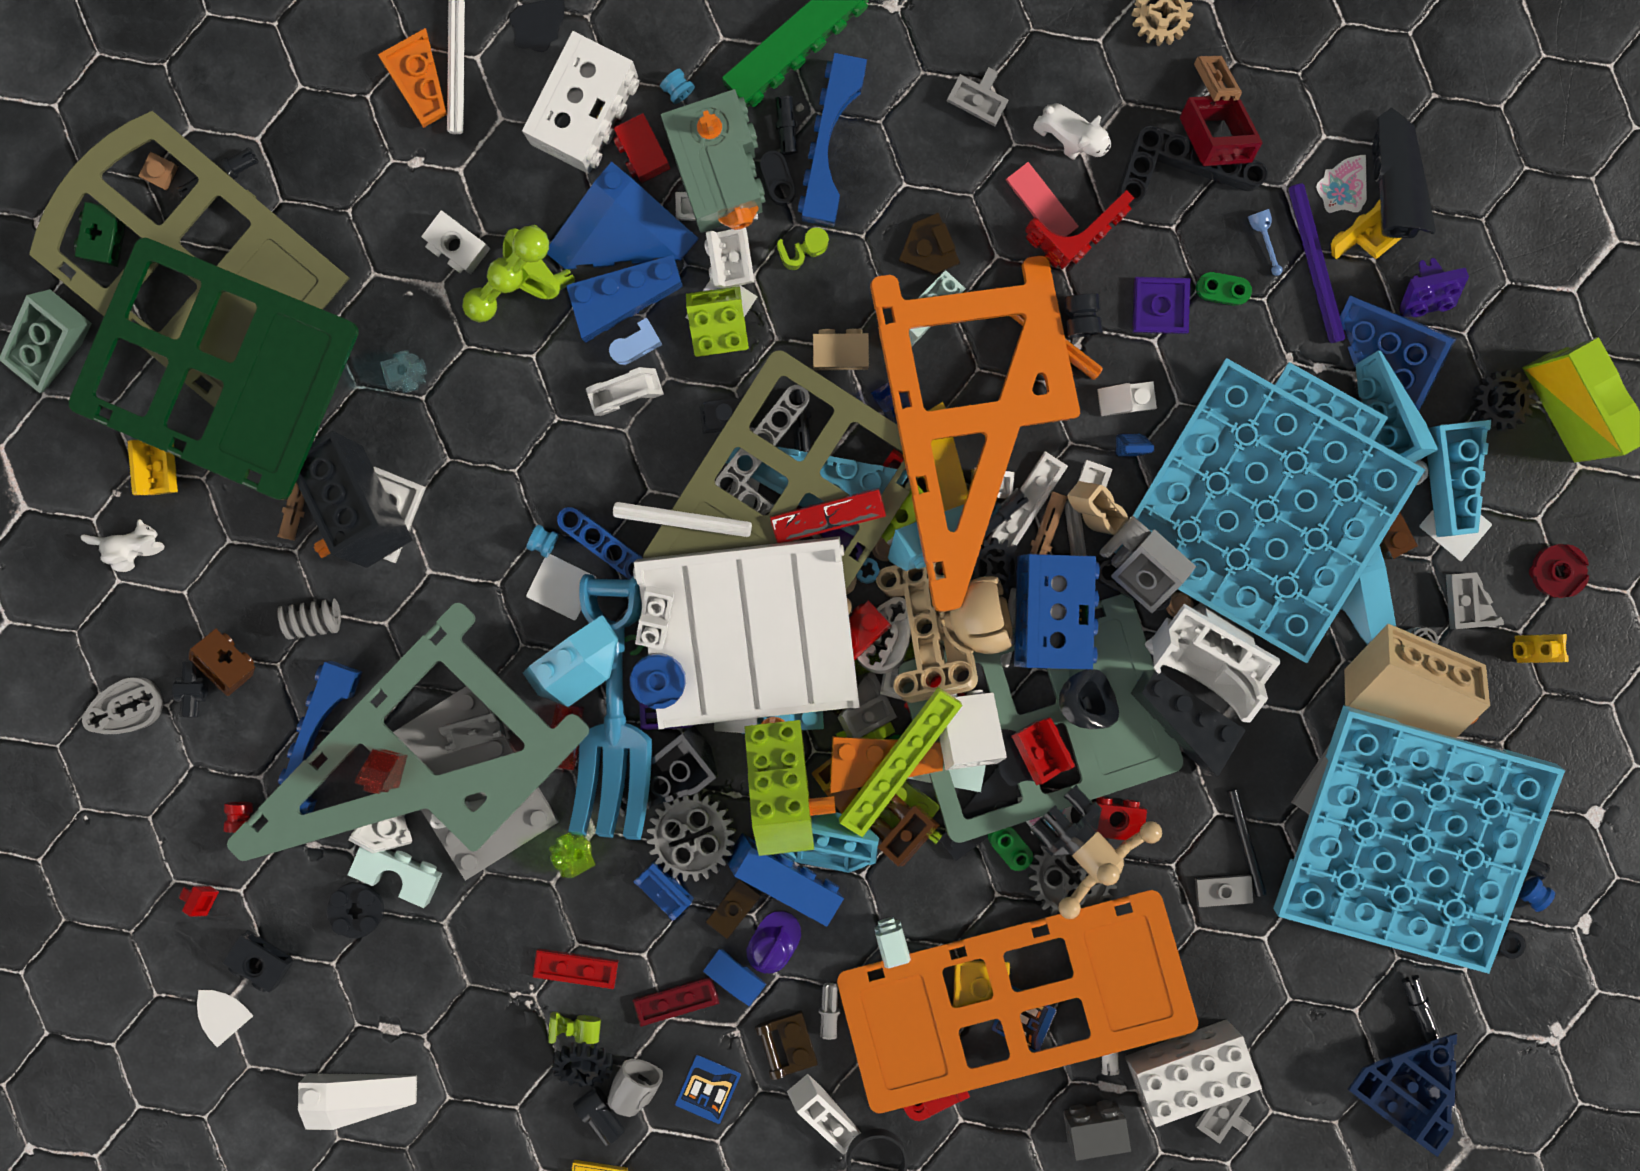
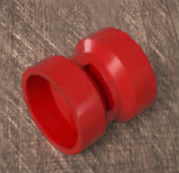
(237, 815)

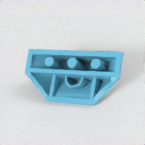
(575, 664)
(838, 846)

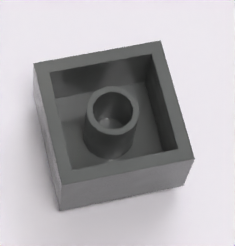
(1096, 1130)

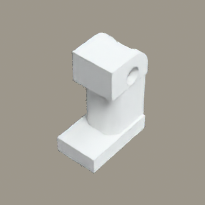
(636, 384)

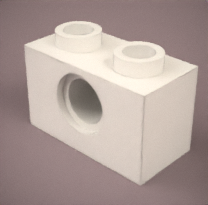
(444, 230)

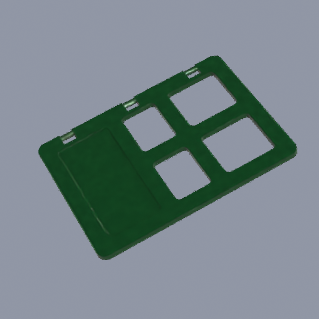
(270, 391)

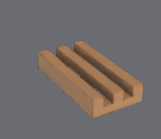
(1213, 78)

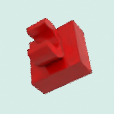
(198, 900)

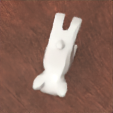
(1073, 131)

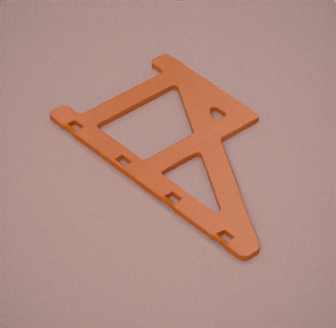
(1038, 351)

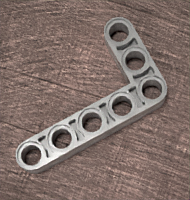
(775, 433)

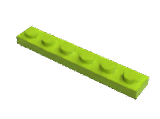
(900, 762)

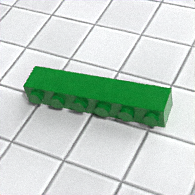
(789, 46)

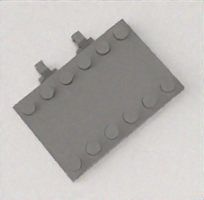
(427, 743)

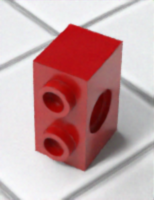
(1132, 818)

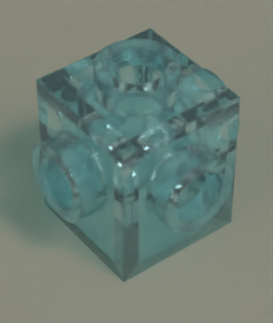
(395, 374)

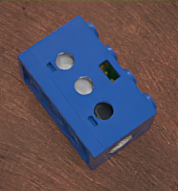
(1056, 611)

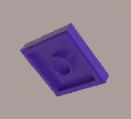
(1161, 305)

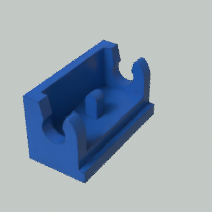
(664, 890)

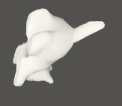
(122, 549)

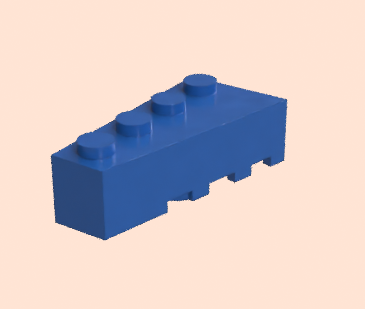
(785, 881)

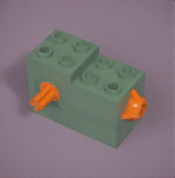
(716, 160)

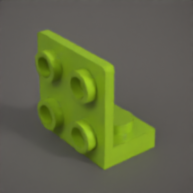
(717, 321)

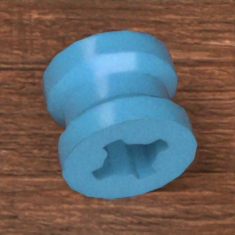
(677, 86)
(542, 541)

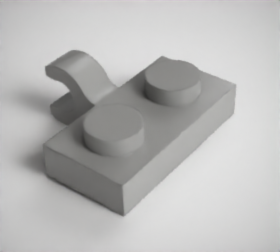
(978, 98)
(1220, 1118)

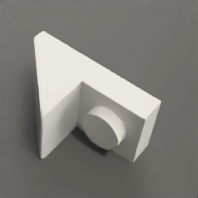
(1127, 398)

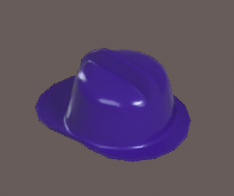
(774, 942)

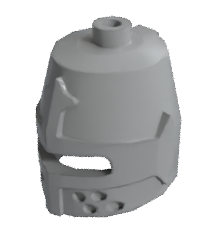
(628, 1092)

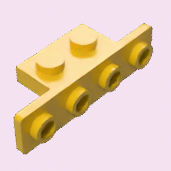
(1366, 233)

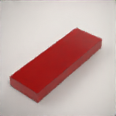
(575, 968)

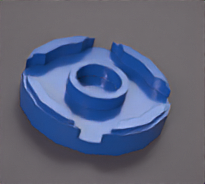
(657, 680)

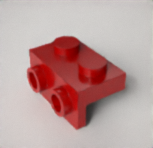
(866, 627)
(1043, 750)

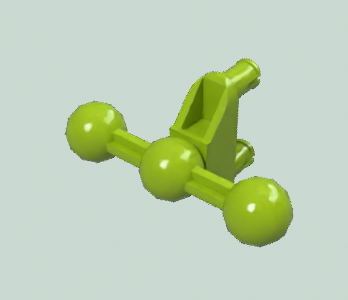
(519, 268)

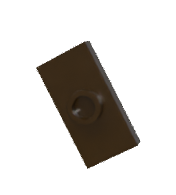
(733, 908)

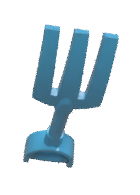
(614, 733)

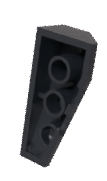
(678, 770)

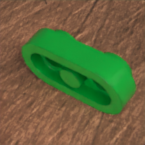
(1224, 290)
(1011, 848)

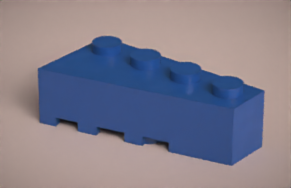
(613, 297)

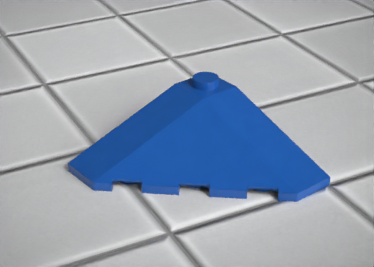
(619, 224)
(1409, 347)

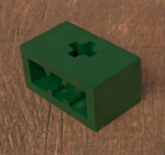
(103, 248)

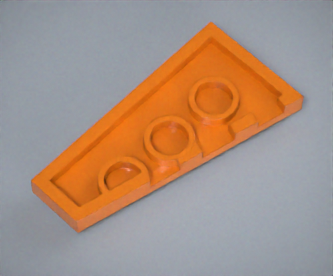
(857, 758)

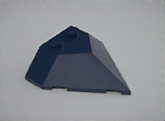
(1414, 1091)

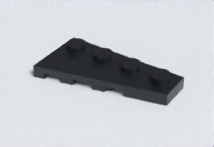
(994, 795)

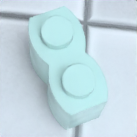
(892, 942)

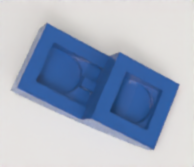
(734, 977)

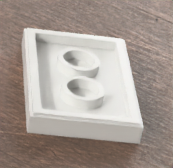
(405, 496)

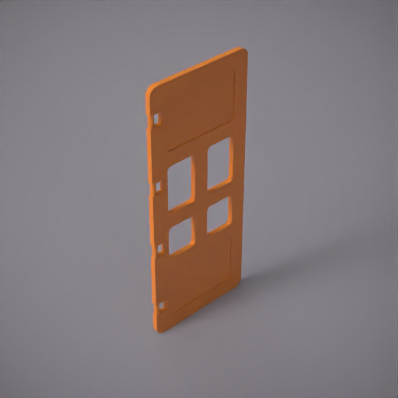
(1122, 973)

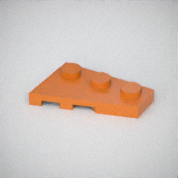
(416, 76)

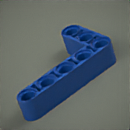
(605, 542)

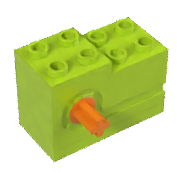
(780, 788)

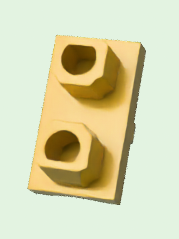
(1540, 648)

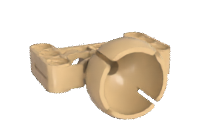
(978, 626)

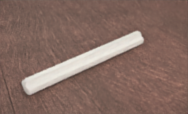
(455, 95)
(682, 519)

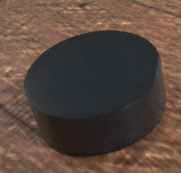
(1512, 945)

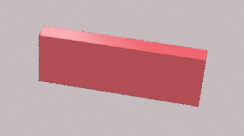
(1041, 201)

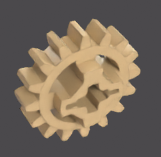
(1173, 10)

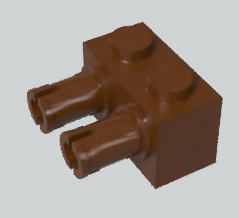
(908, 836)

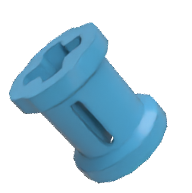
(870, 578)

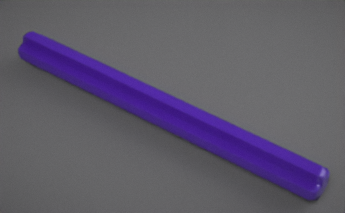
(1316, 263)

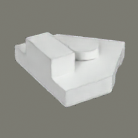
(382, 835)

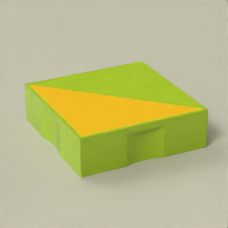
(1586, 401)

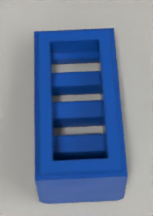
(1133, 445)

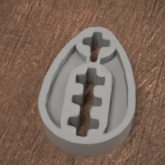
(131, 719)

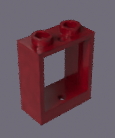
(1211, 150)

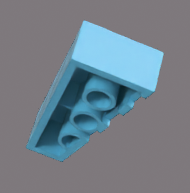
(1457, 476)

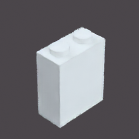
(973, 733)

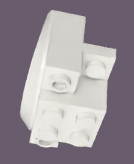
(1216, 655)

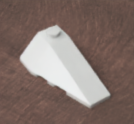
(344, 1099)

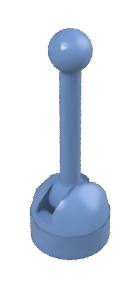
(1261, 222)

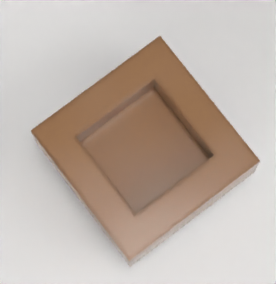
(158, 171)

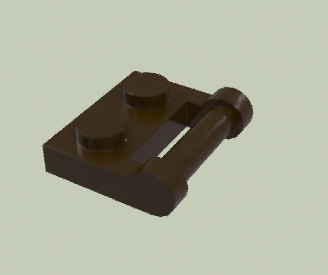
(795, 1043)

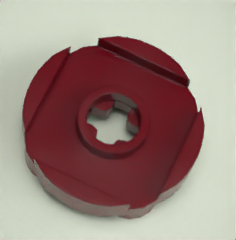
(1575, 569)

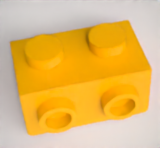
(151, 469)

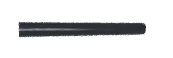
(1246, 842)

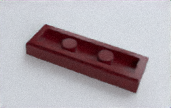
(676, 1001)

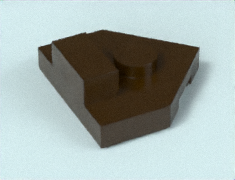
(930, 246)

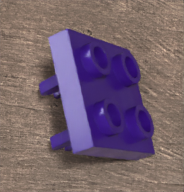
(1433, 290)

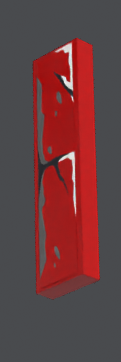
(828, 516)

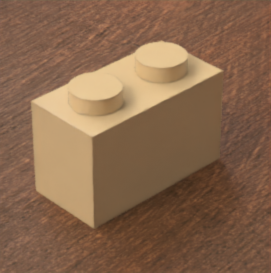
(840, 351)

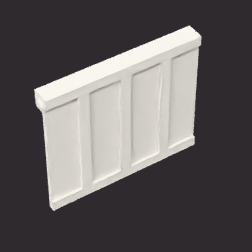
(756, 630)

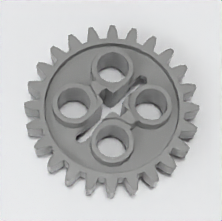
(701, 858)

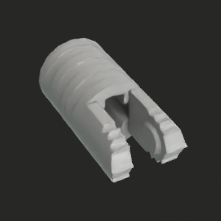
(1130, 537)

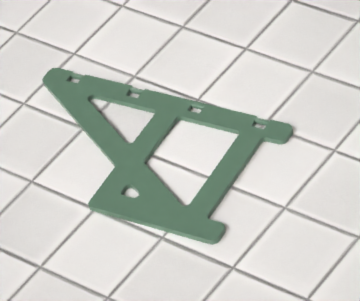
(504, 780)

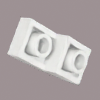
(654, 617)

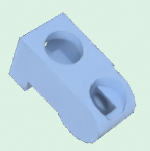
(635, 346)

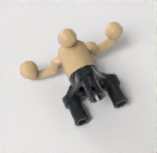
(1087, 846)

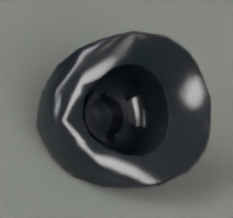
(1089, 700)

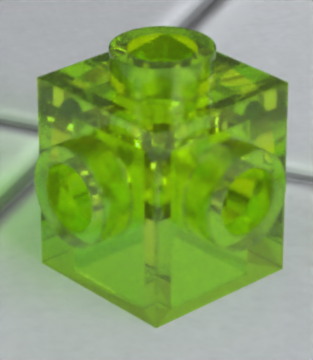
(571, 855)

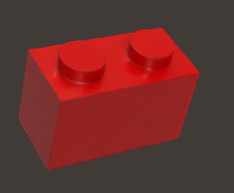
(641, 147)

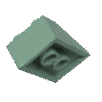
(43, 338)

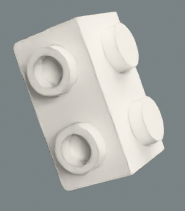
(729, 258)

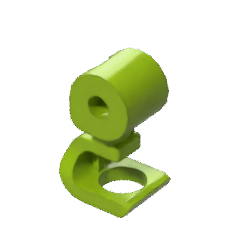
(814, 245)
(583, 1028)

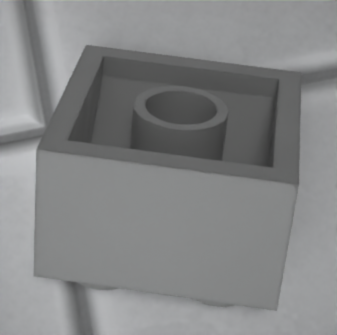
(1153, 571)

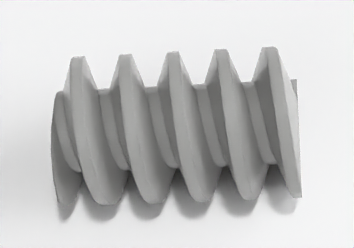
(309, 621)

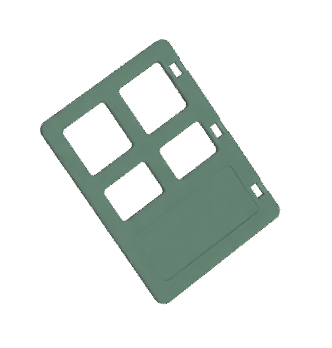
(1106, 758)

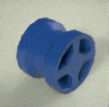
(1536, 894)

